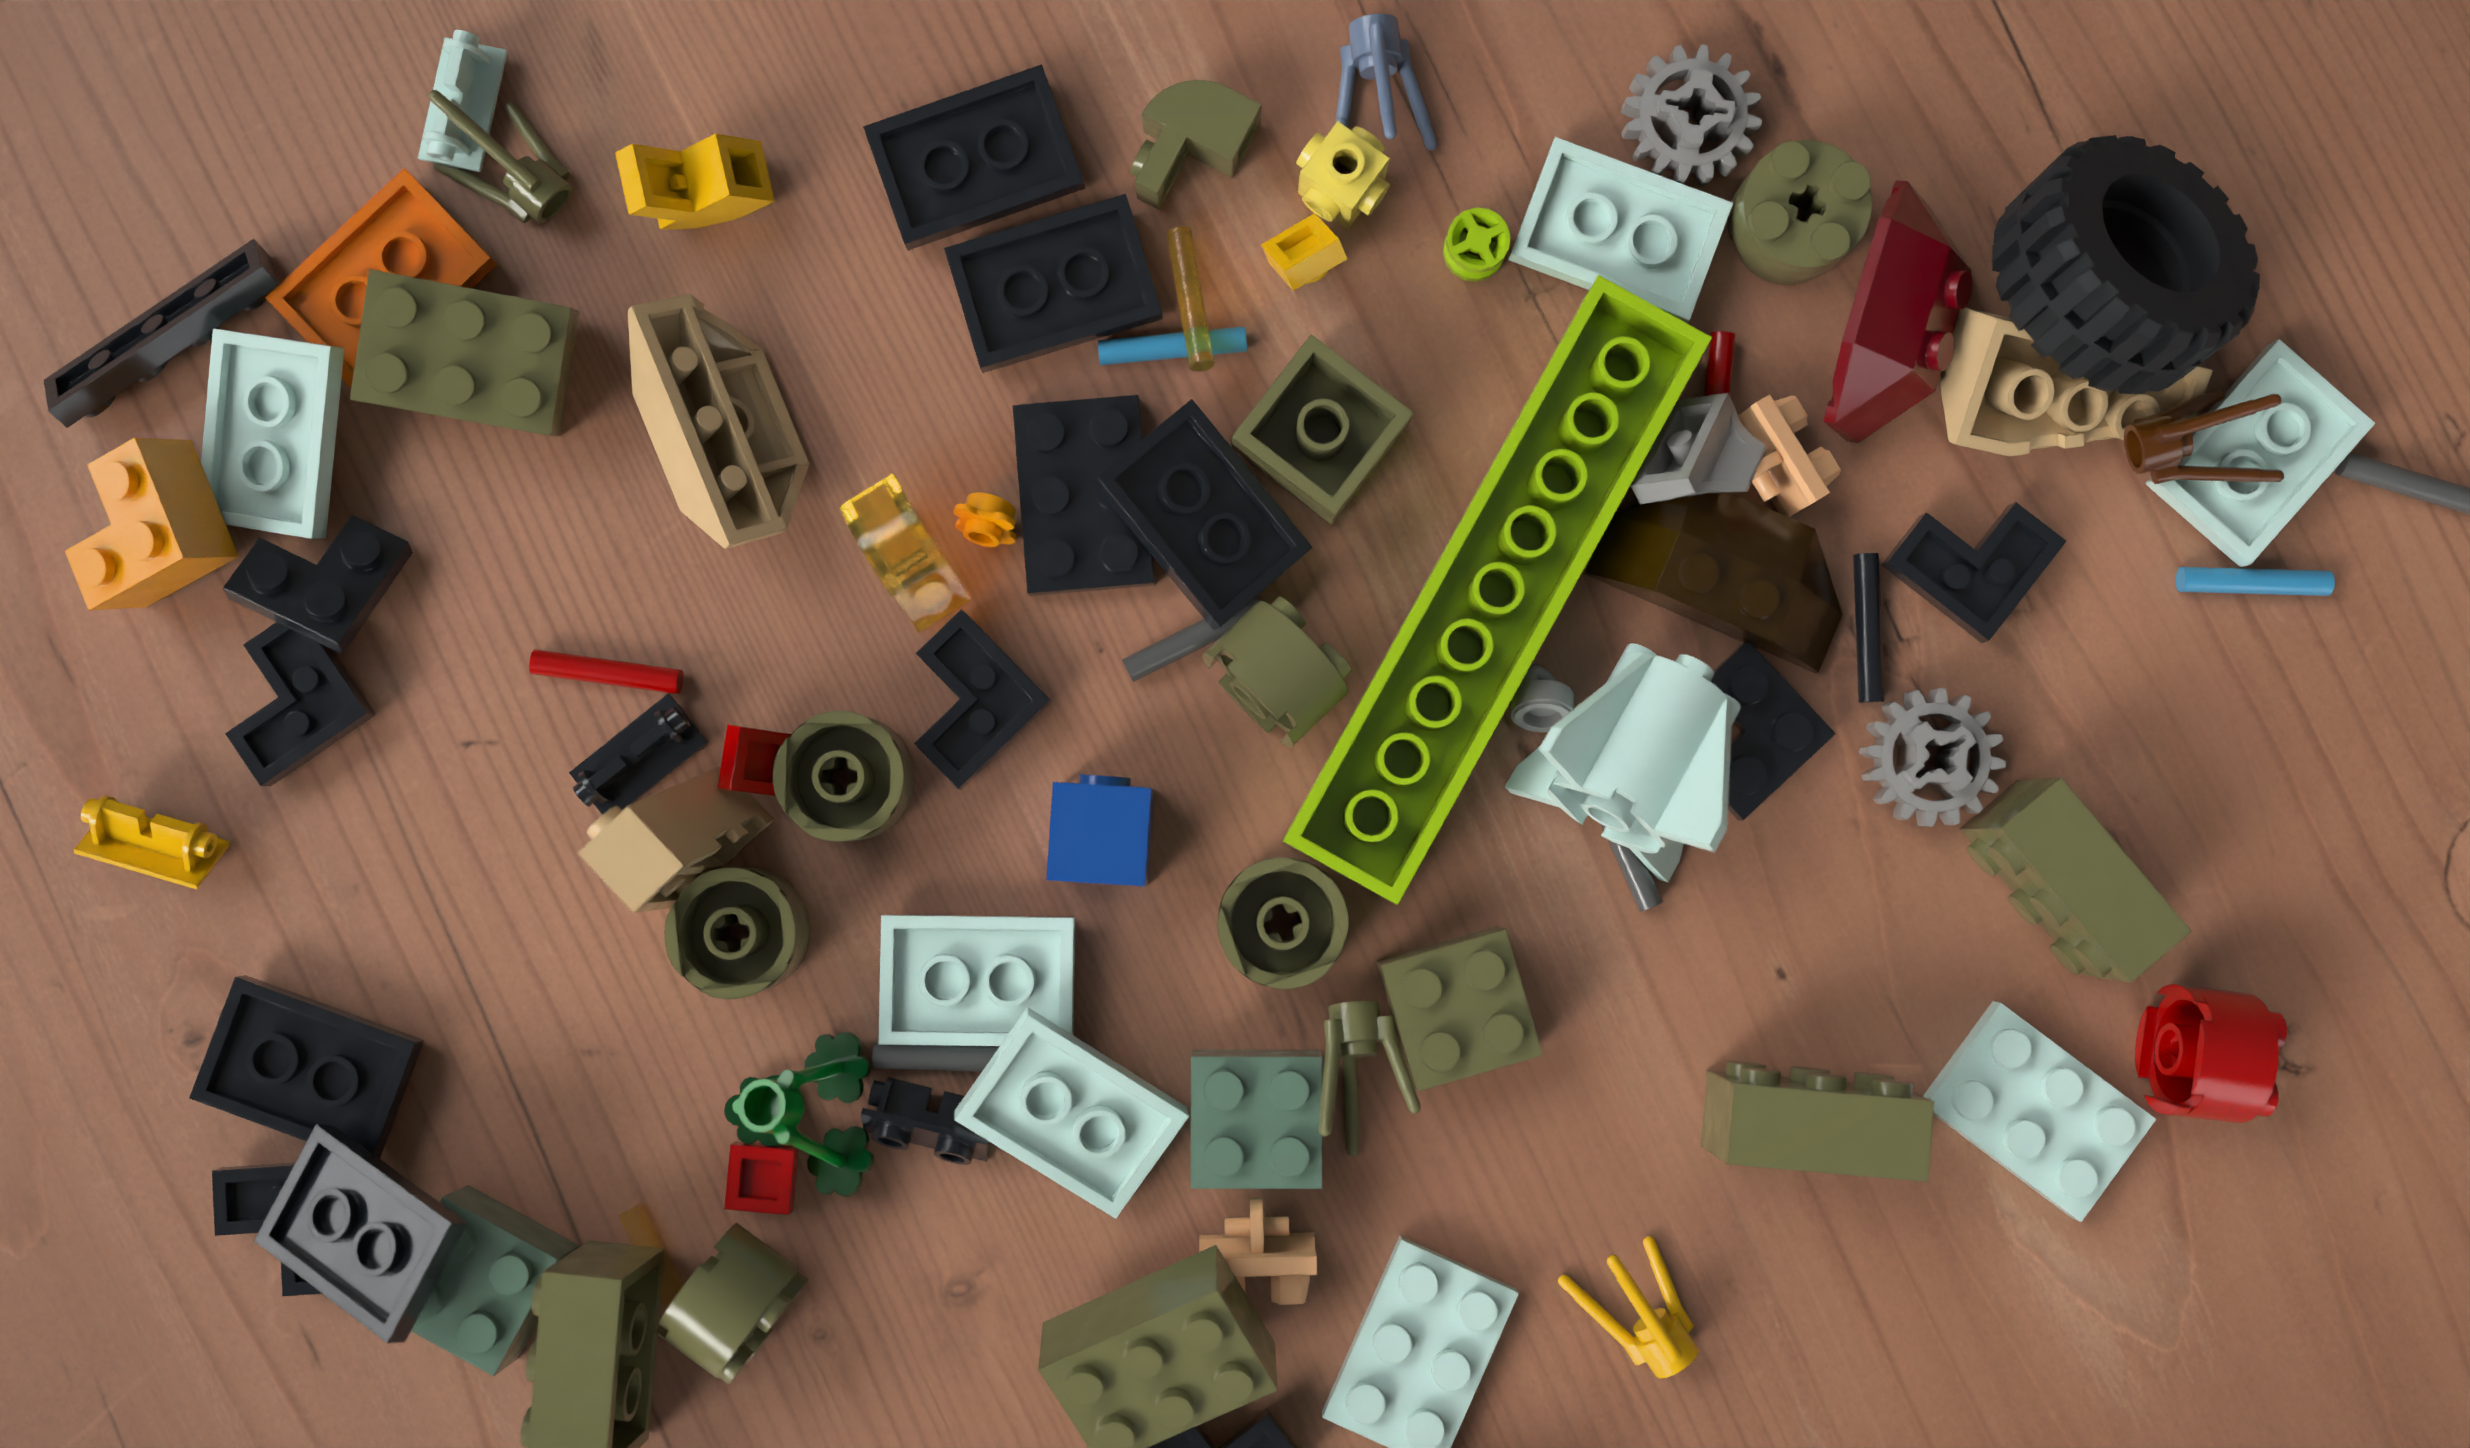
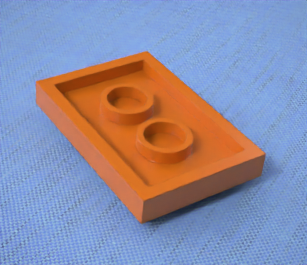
(395, 233)

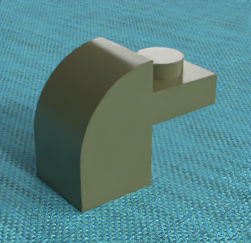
(1197, 122)

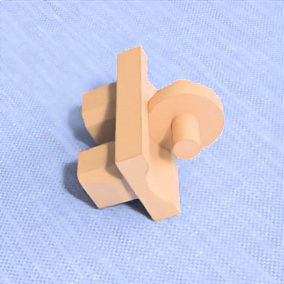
(1785, 470)
(1266, 1248)

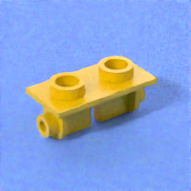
(147, 845)

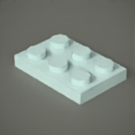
(1620, 224)
(272, 431)
(2300, 437)
(972, 977)
(2038, 1111)
(1071, 1113)
(1419, 1350)

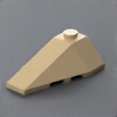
(2014, 400)

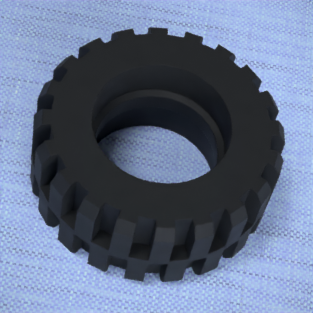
(2125, 265)

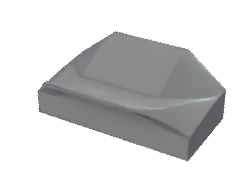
(1699, 452)

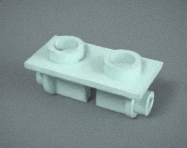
(471, 80)

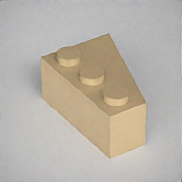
(671, 839)

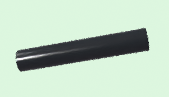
(1868, 628)

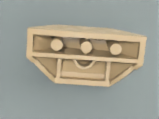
(715, 420)

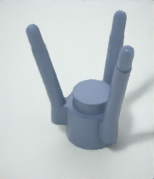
(1377, 52)

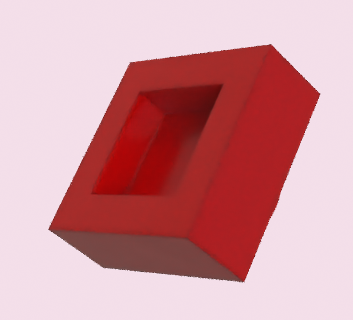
(749, 759)
(761, 1178)

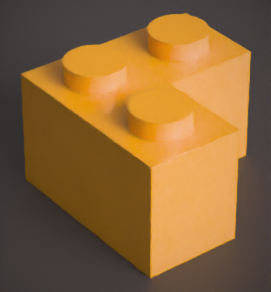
(161, 526)

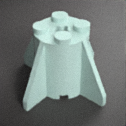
(1642, 759)

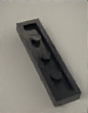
(148, 341)

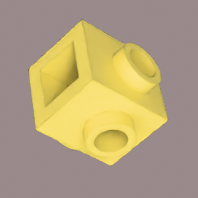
(1337, 194)

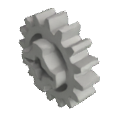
(1715, 116)
(1951, 775)

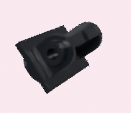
(638, 757)
(905, 1120)

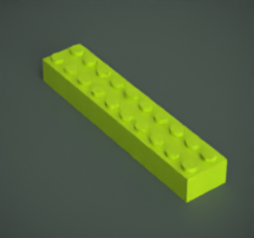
(1496, 590)

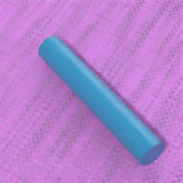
(1167, 346)
(2255, 581)

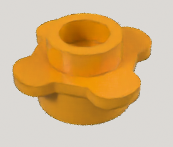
(986, 520)

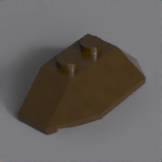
(1726, 569)

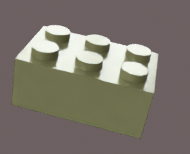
(464, 353)
(2073, 881)
(1817, 1122)
(594, 1348)
(1159, 1355)

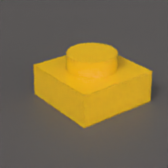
(1304, 252)

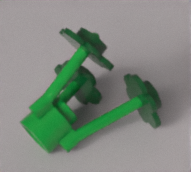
(774, 1106)

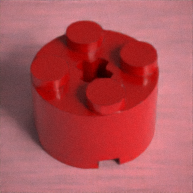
(2210, 1054)

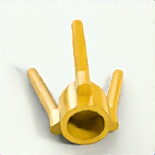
(1660, 1337)

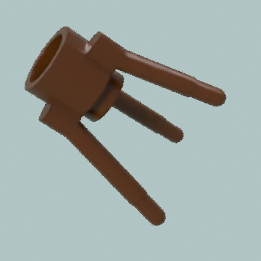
(2163, 439)

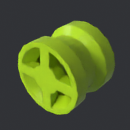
(1479, 232)

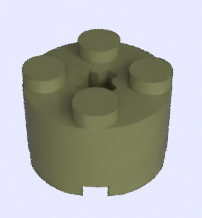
(1832, 198)
(1279, 670)
(821, 746)
(1315, 938)
(723, 965)
(731, 1304)

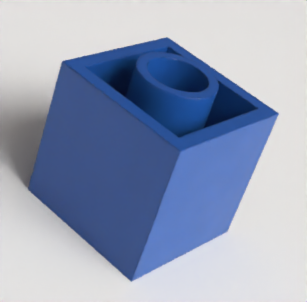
(1100, 831)

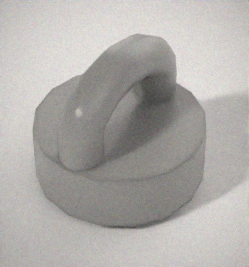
(1540, 700)

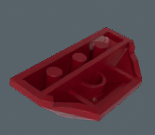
(1899, 318)

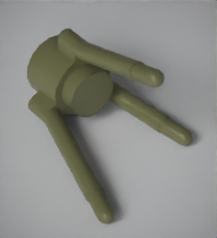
(535, 187)
(1354, 1034)

